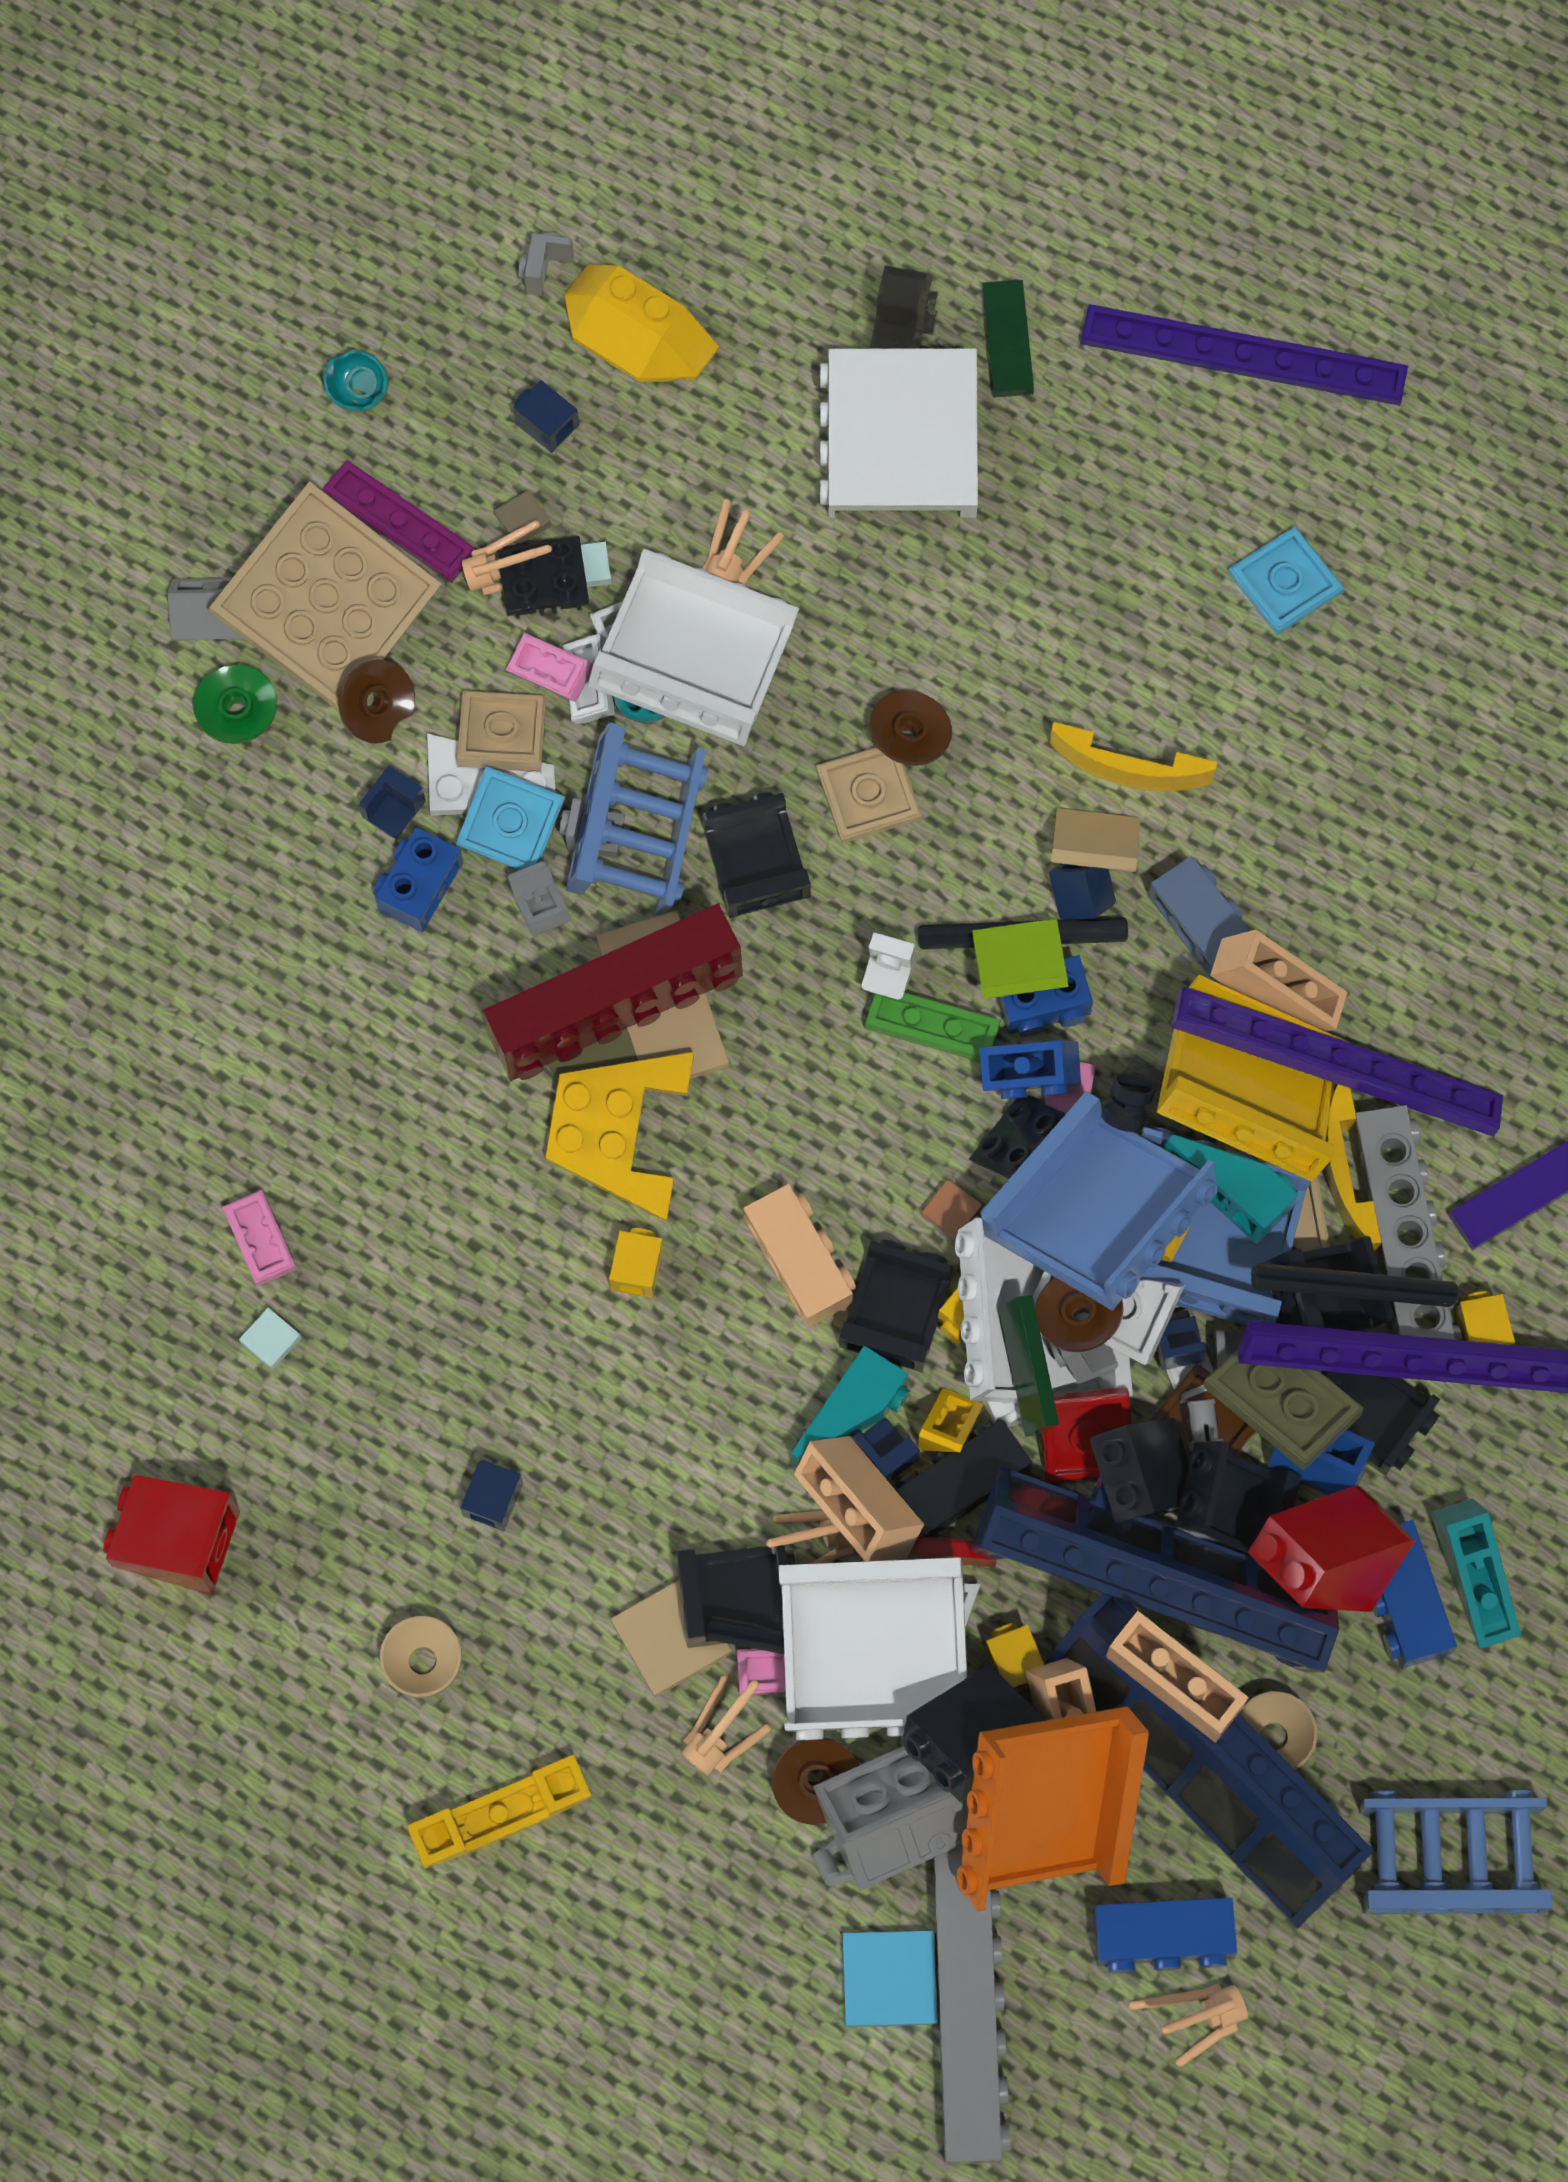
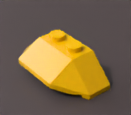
(636, 326)

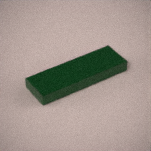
(1008, 338)
(1028, 1365)

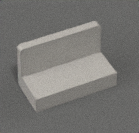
(189, 609)

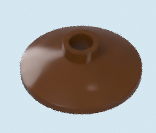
(392, 700)
(912, 713)
(1056, 1313)
(790, 1782)

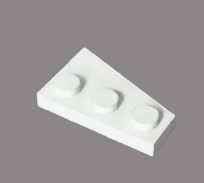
(455, 787)
(1143, 1317)

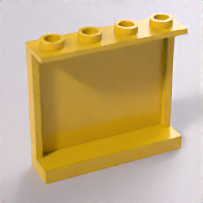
(1248, 1099)

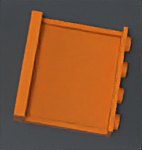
(1052, 1801)

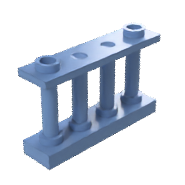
(597, 830)
(1433, 1893)

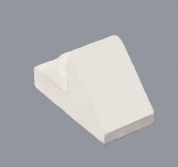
(889, 966)

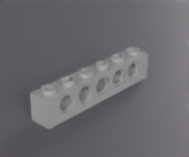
(1394, 1130)

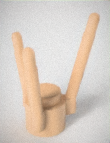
(727, 564)
(483, 569)
(830, 1533)
(707, 1749)
(1221, 2009)

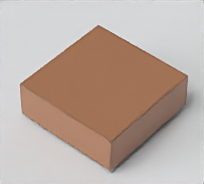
(951, 1209)

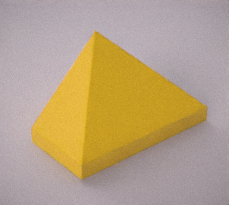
(949, 1422)

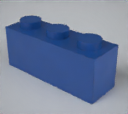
(1414, 1610)
(1165, 1934)

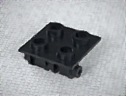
(547, 580)
(1016, 1136)

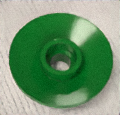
(235, 686)

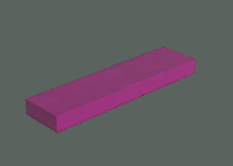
(398, 521)

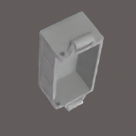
(886, 1819)

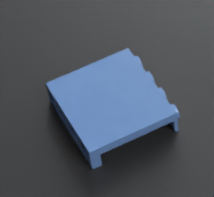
(1097, 1204)
(1219, 1257)

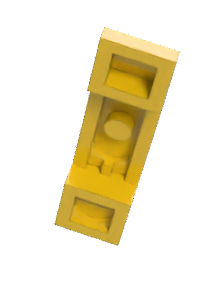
(1186, 773)
(1358, 1217)
(500, 1813)

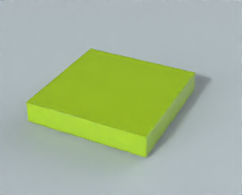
(1020, 958)

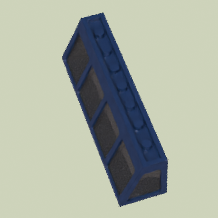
(1151, 1569)
(1231, 1788)

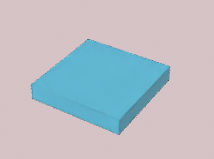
(1286, 580)
(510, 820)
(889, 1979)

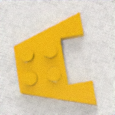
(599, 1126)

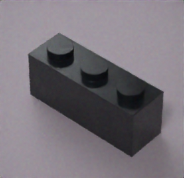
(962, 1479)

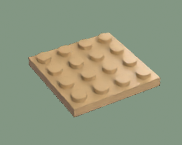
(323, 594)

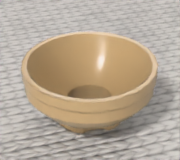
(416, 1634)
(1292, 1716)

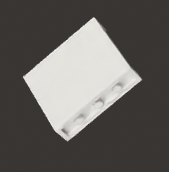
(900, 430)
(694, 647)
(987, 1282)
(869, 1642)

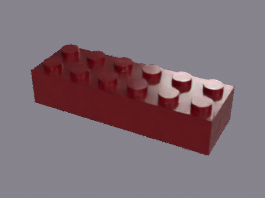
(614, 993)

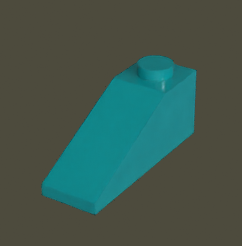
(1246, 1190)
(858, 1401)
(1477, 1571)

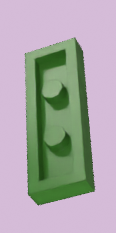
(932, 1024)

